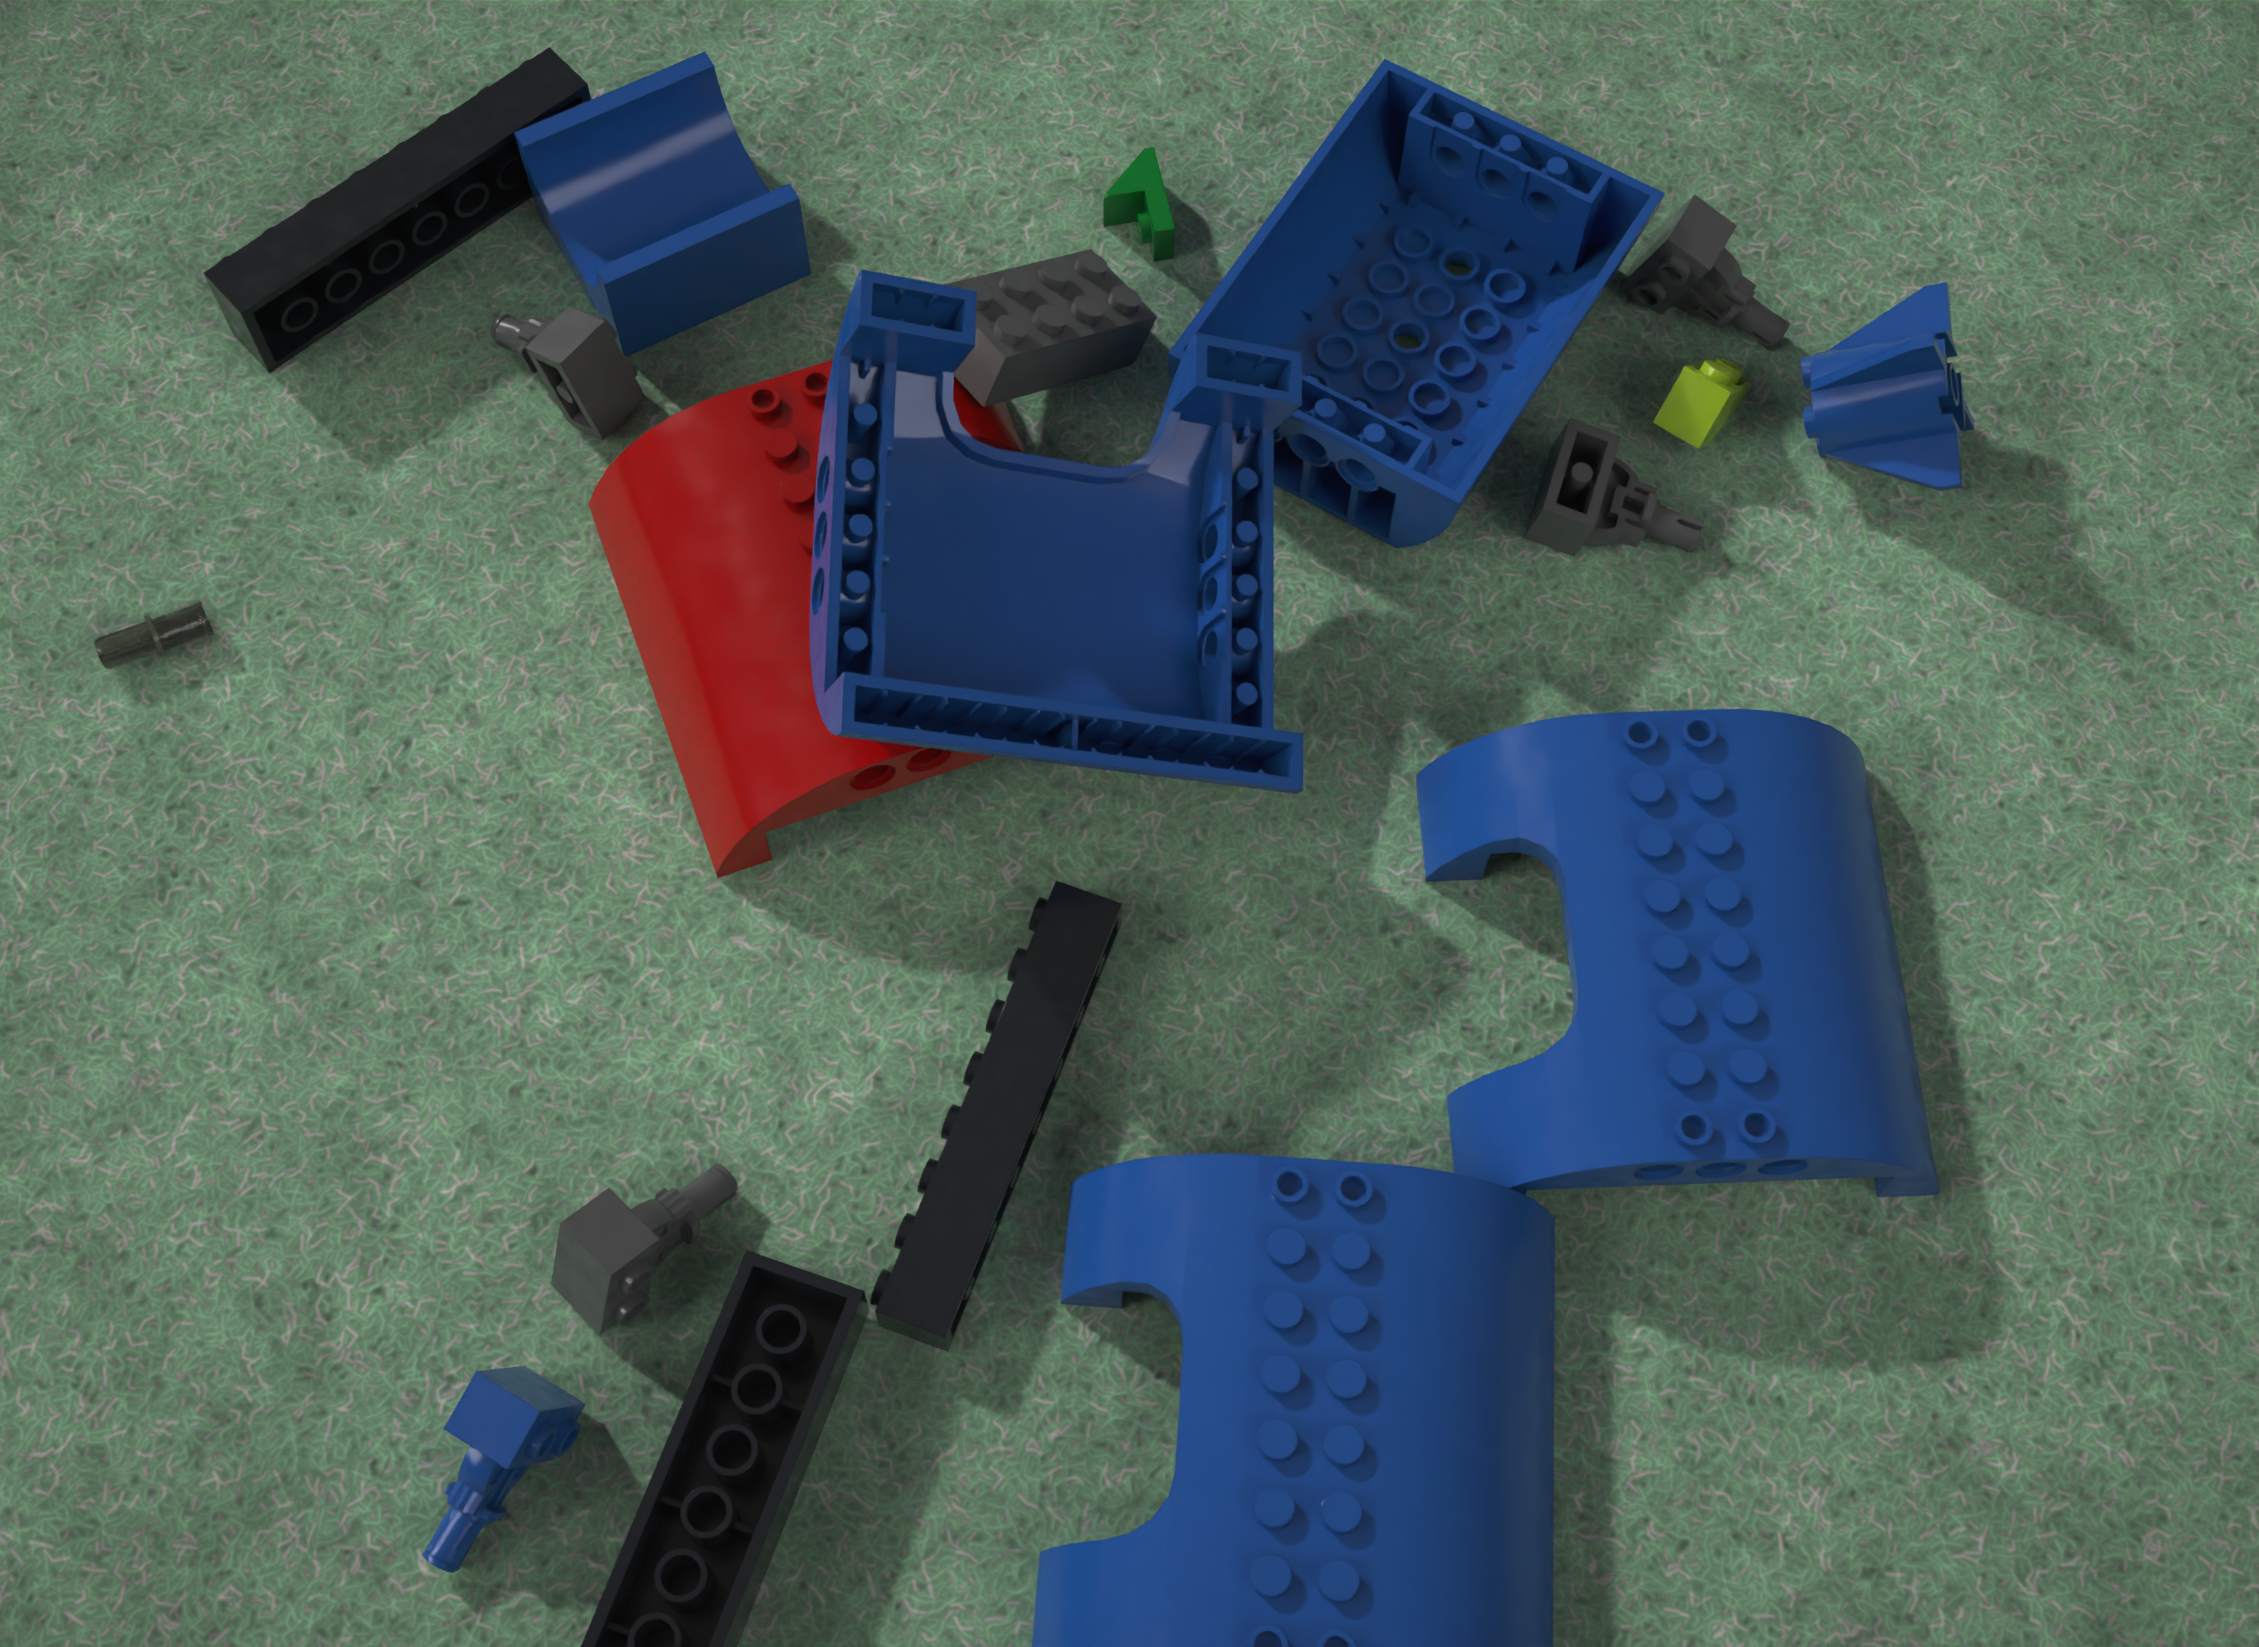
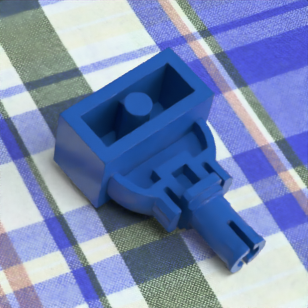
(509, 1423)

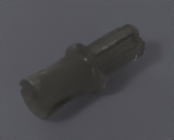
(153, 636)

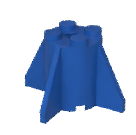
(1892, 396)

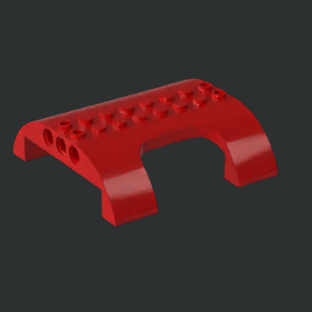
(715, 576)

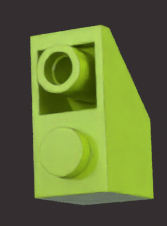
(1702, 400)

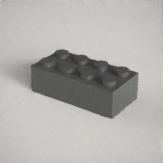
(1050, 326)

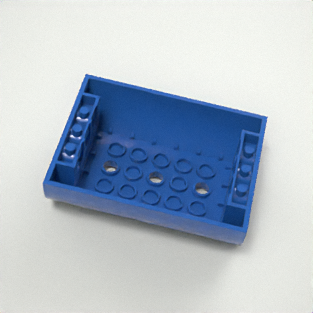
(1362, 259)

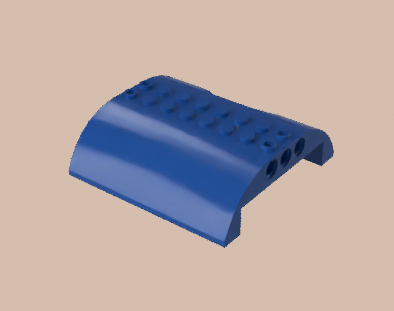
(1041, 595)
(1718, 952)
(1348, 1412)

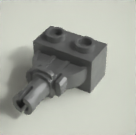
(1694, 272)
(578, 364)
(1599, 499)
(613, 1251)

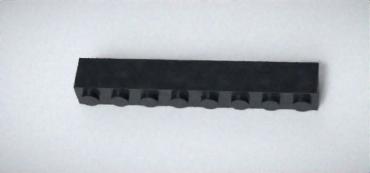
(999, 1117)

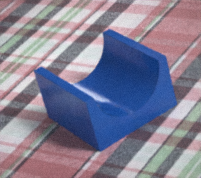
(662, 205)

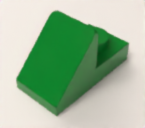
(1142, 199)

